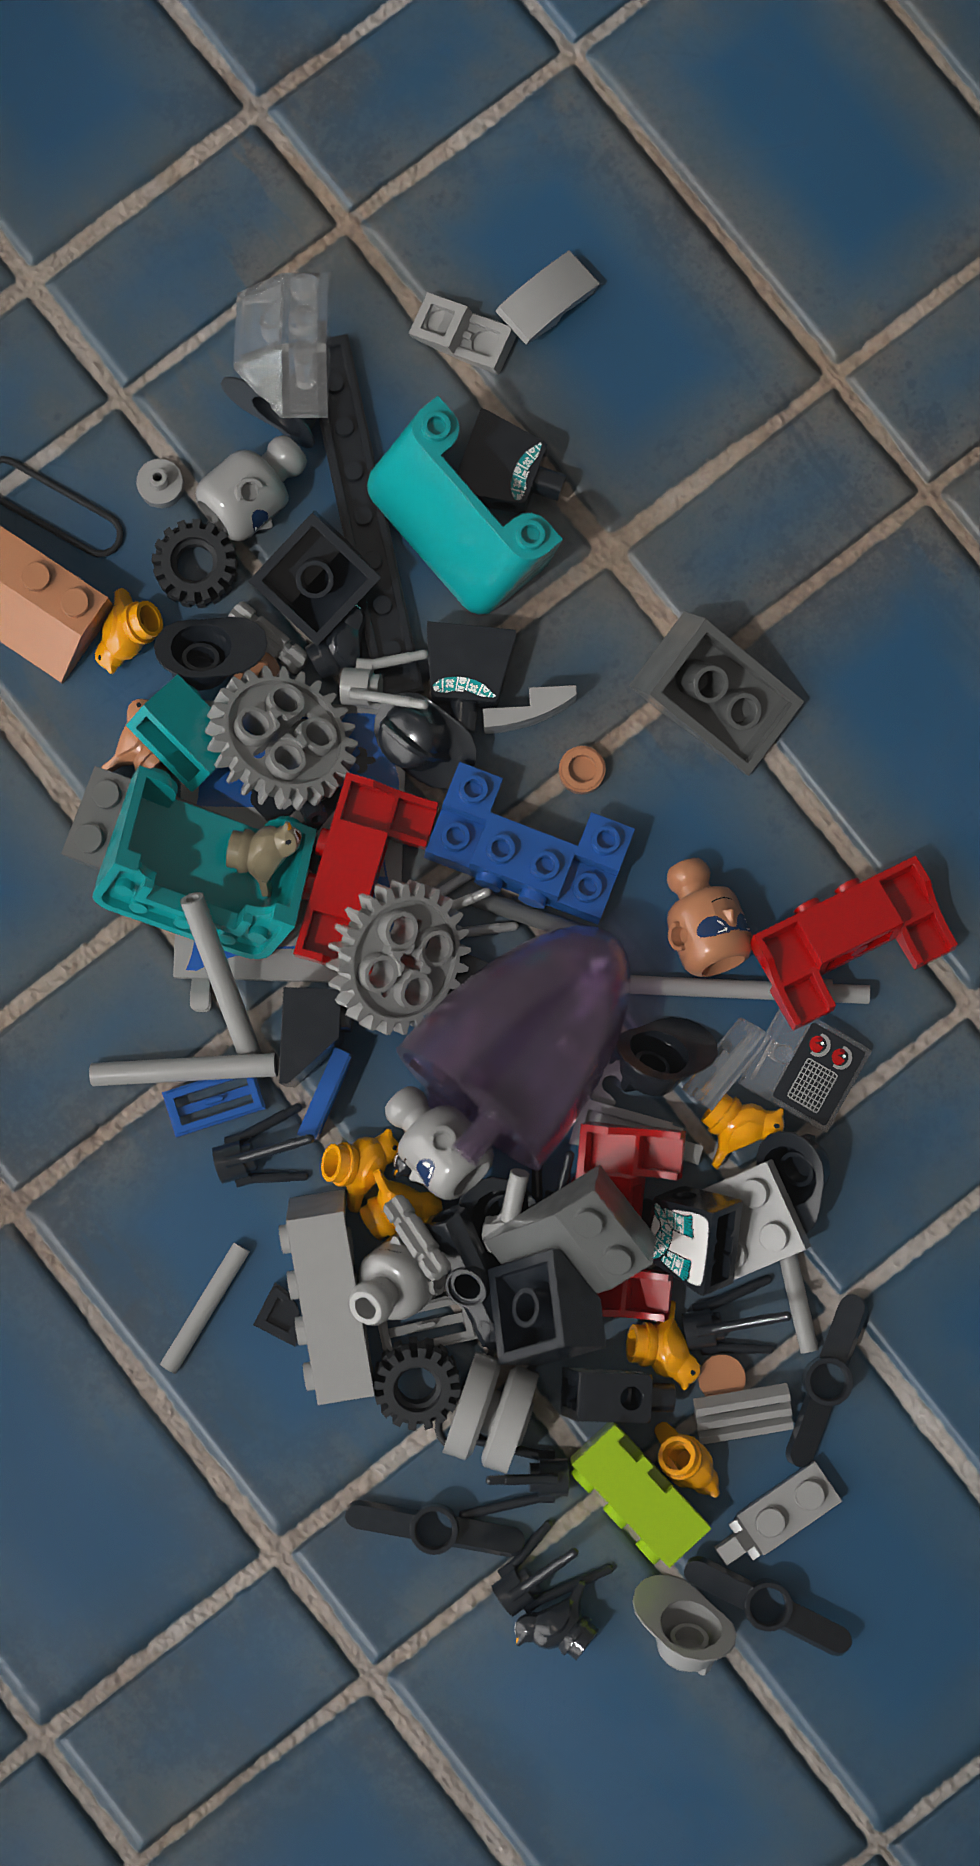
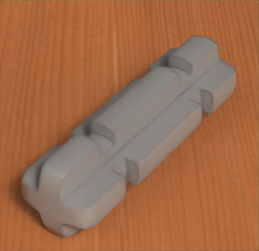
(279, 645)
(417, 1237)

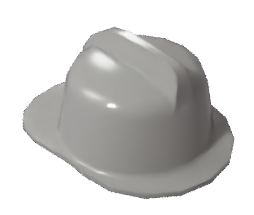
(685, 1624)

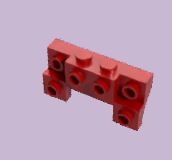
(353, 857)
(846, 926)
(627, 1158)

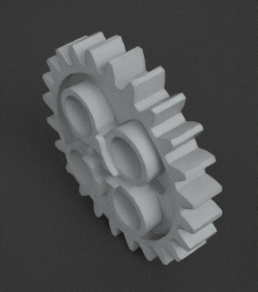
(252, 706)
(398, 956)

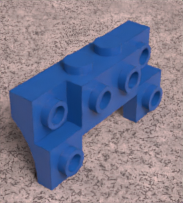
(522, 858)

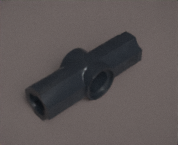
(468, 1258)

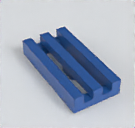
(326, 1093)
(175, 1113)

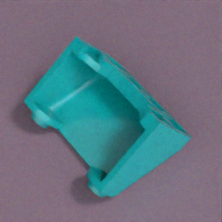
(449, 523)
(177, 849)

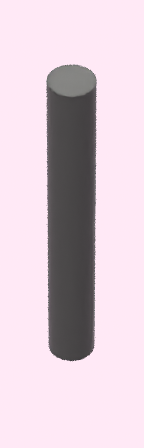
(521, 912)

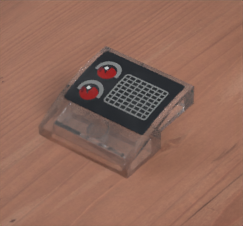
(806, 1070)

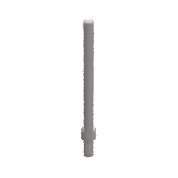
(735, 988)

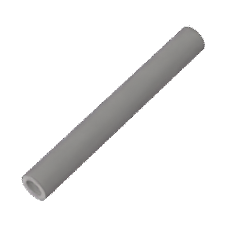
(220, 974)
(184, 1069)

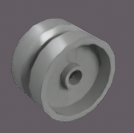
(491, 1412)

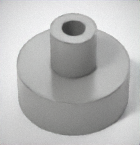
(164, 492)

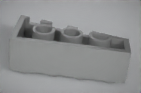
(323, 1283)

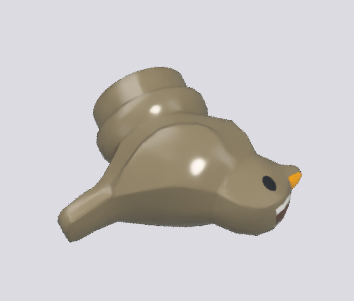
(262, 852)

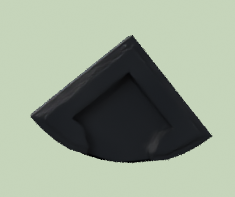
(279, 1315)

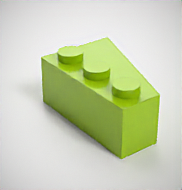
(638, 1495)

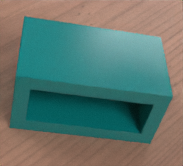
(174, 731)

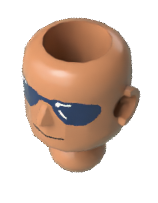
(705, 921)

